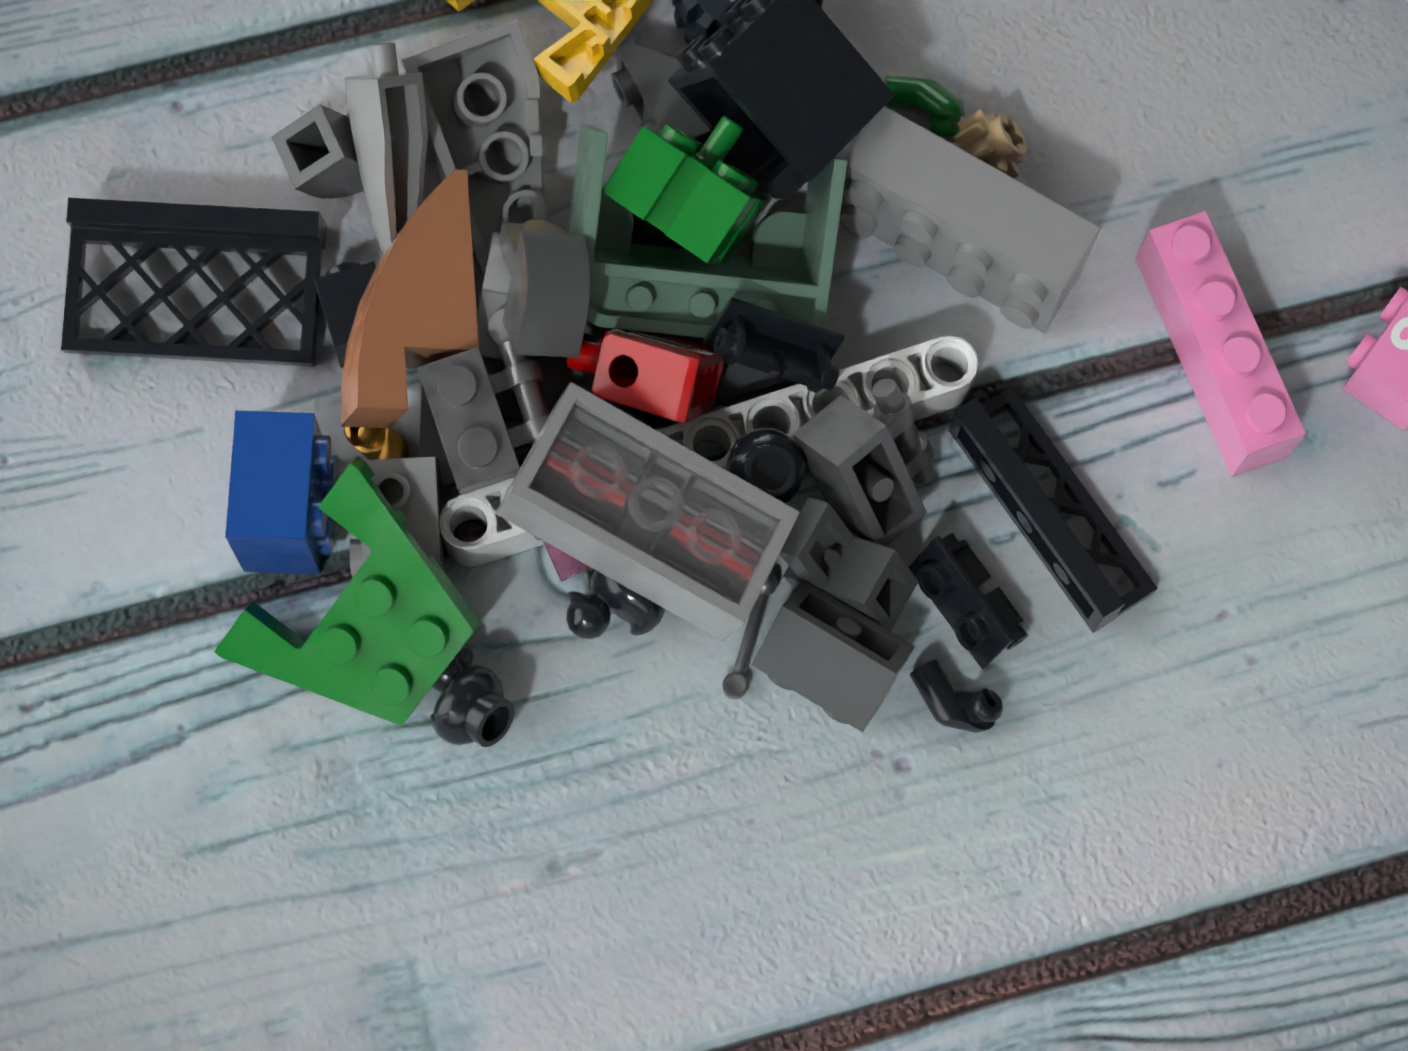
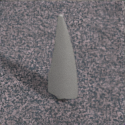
(389, 140)

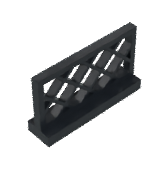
(192, 228)

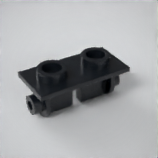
(777, 343)
(950, 578)

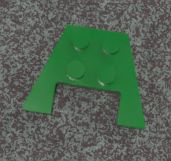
(385, 631)

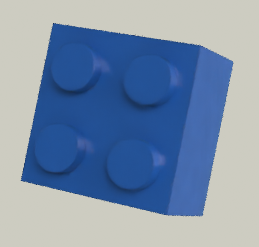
(275, 491)

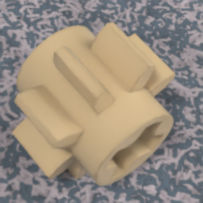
(993, 140)

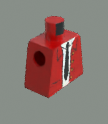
(673, 375)

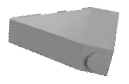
(486, 121)

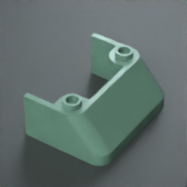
(679, 292)

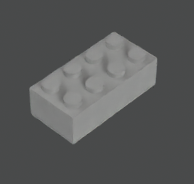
(964, 220)

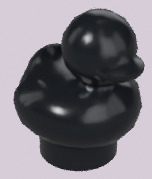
(769, 462)
(590, 614)
(470, 704)

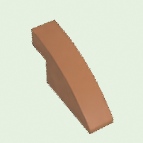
(413, 308)

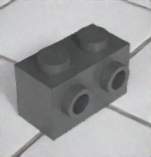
(832, 656)

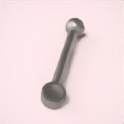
(735, 683)

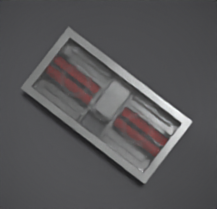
(648, 513)

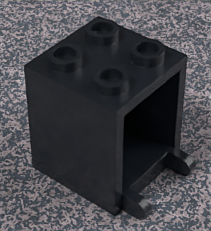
(788, 84)

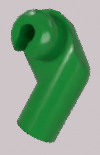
(932, 98)

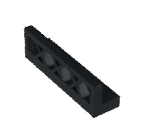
(1040, 516)

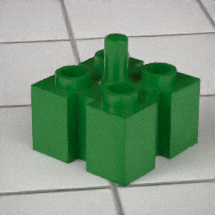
(688, 188)

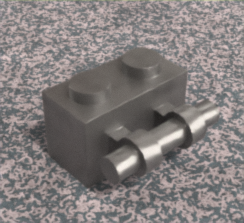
(471, 420)
(863, 468)

